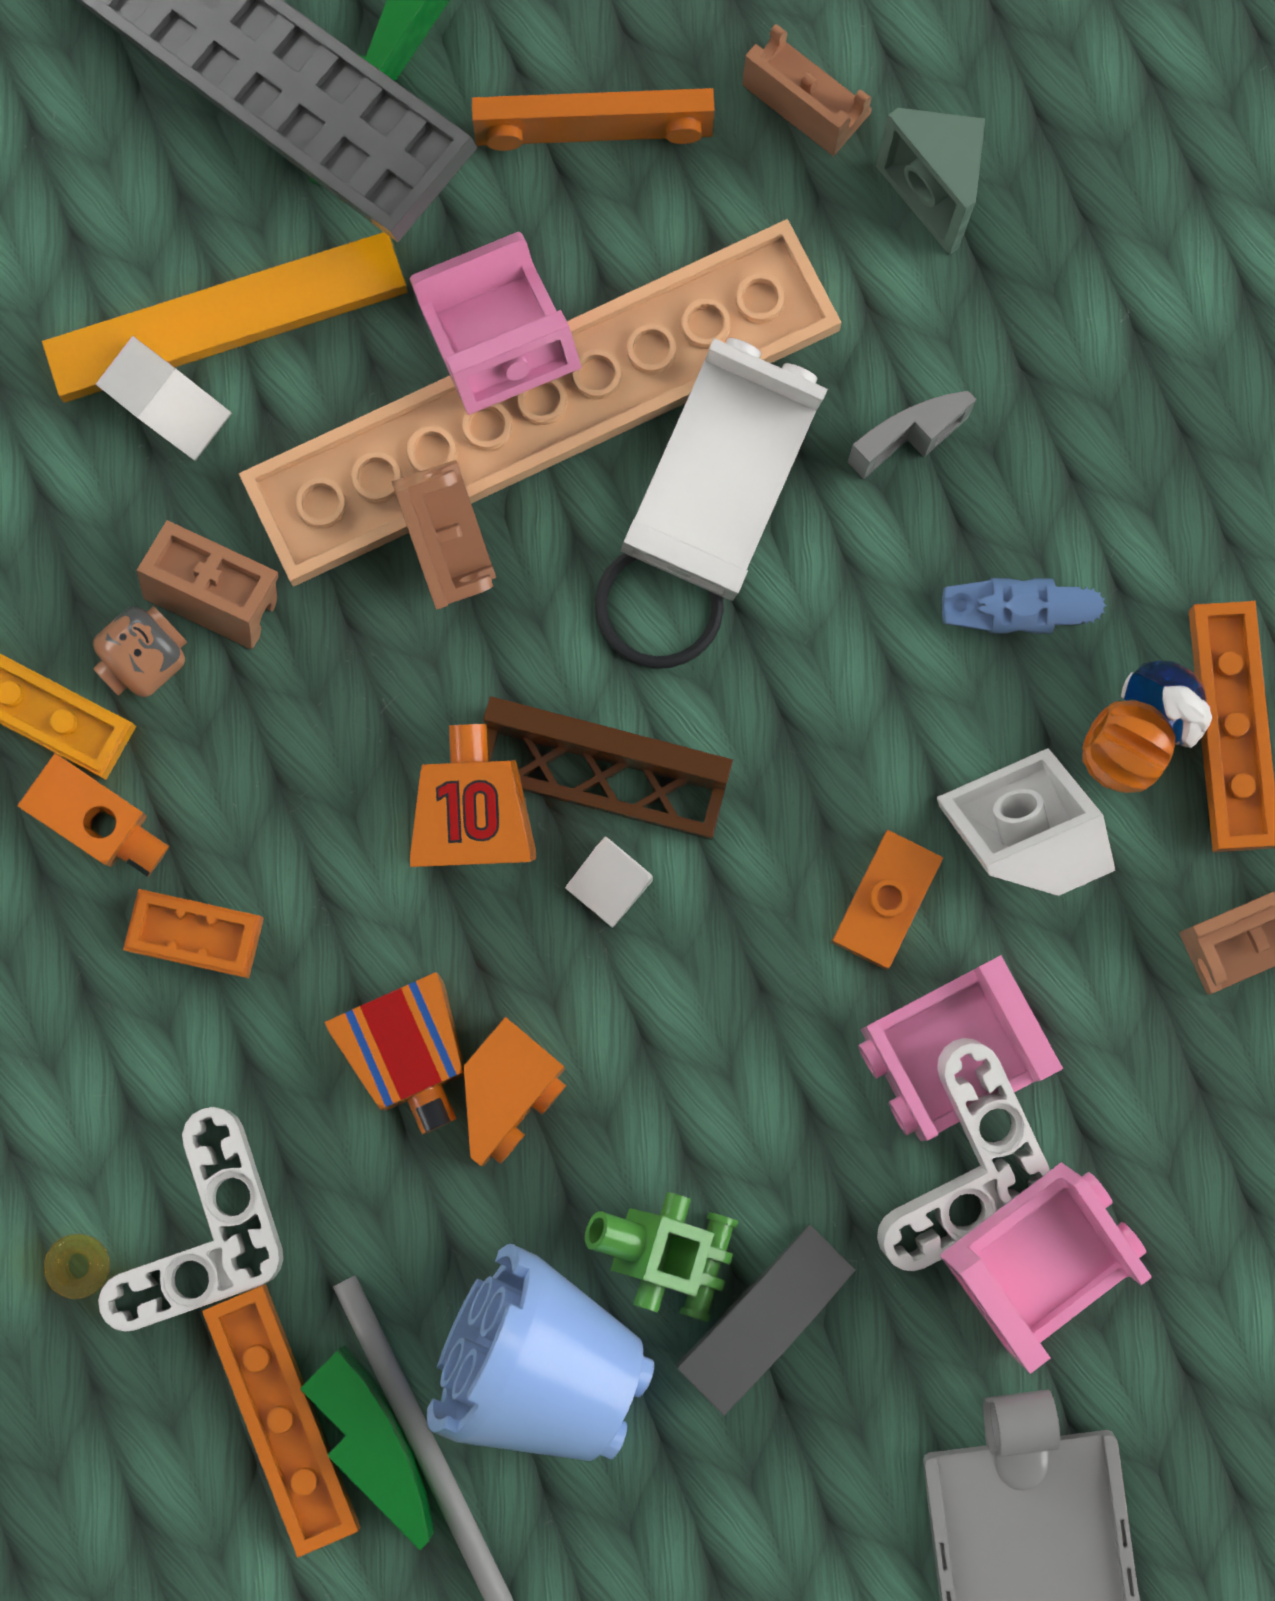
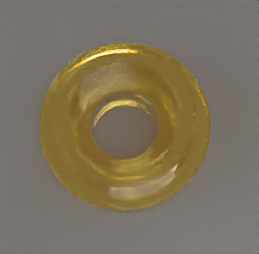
(57, 1269)

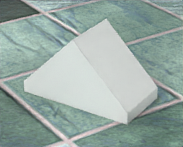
(163, 398)

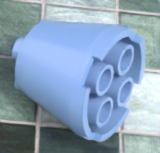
(537, 1366)

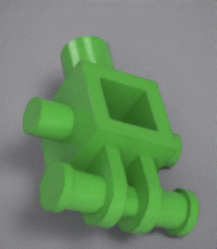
(666, 1253)

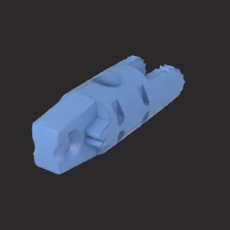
(1019, 605)

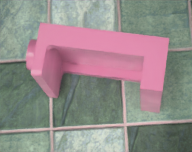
(494, 323)
(974, 1006)
(1044, 1260)

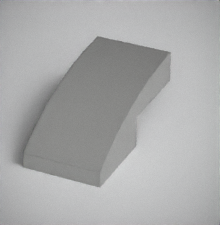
(922, 425)

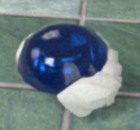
(1175, 694)

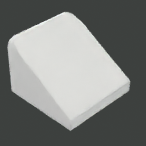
(609, 882)

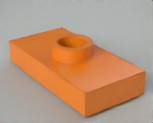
(887, 899)
(193, 933)

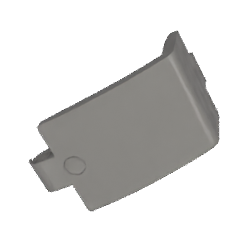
(1030, 1510)

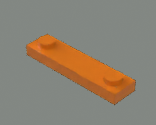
(581, 117)
(1238, 738)
(281, 1420)

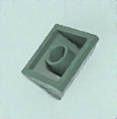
(934, 168)

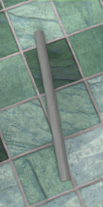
(422, 1441)

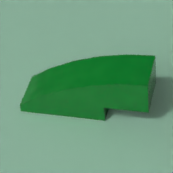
(374, 1445)

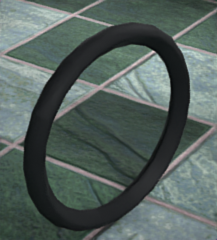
(634, 656)

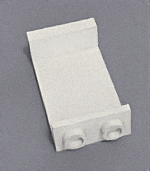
(724, 467)

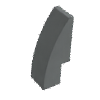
(765, 1320)

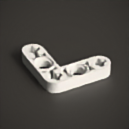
(987, 1181)
(216, 1256)

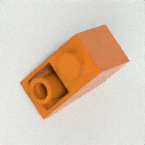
(502, 1086)

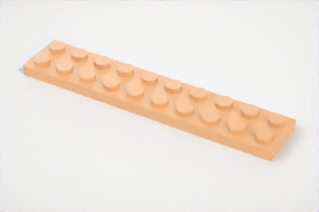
(636, 362)

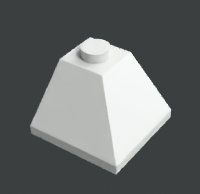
(1032, 825)

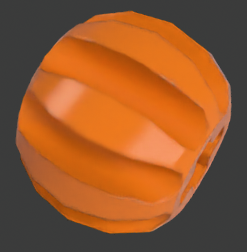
(1128, 746)

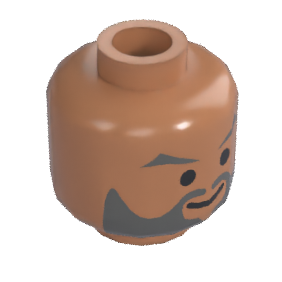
(138, 651)

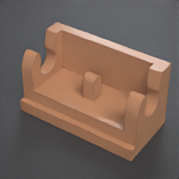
(804, 92)
(445, 533)
(207, 584)
(1233, 944)

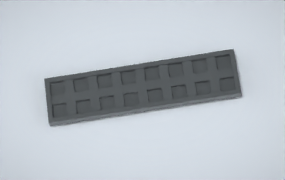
(303, 99)

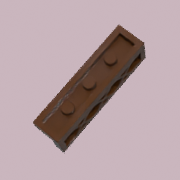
(614, 747)

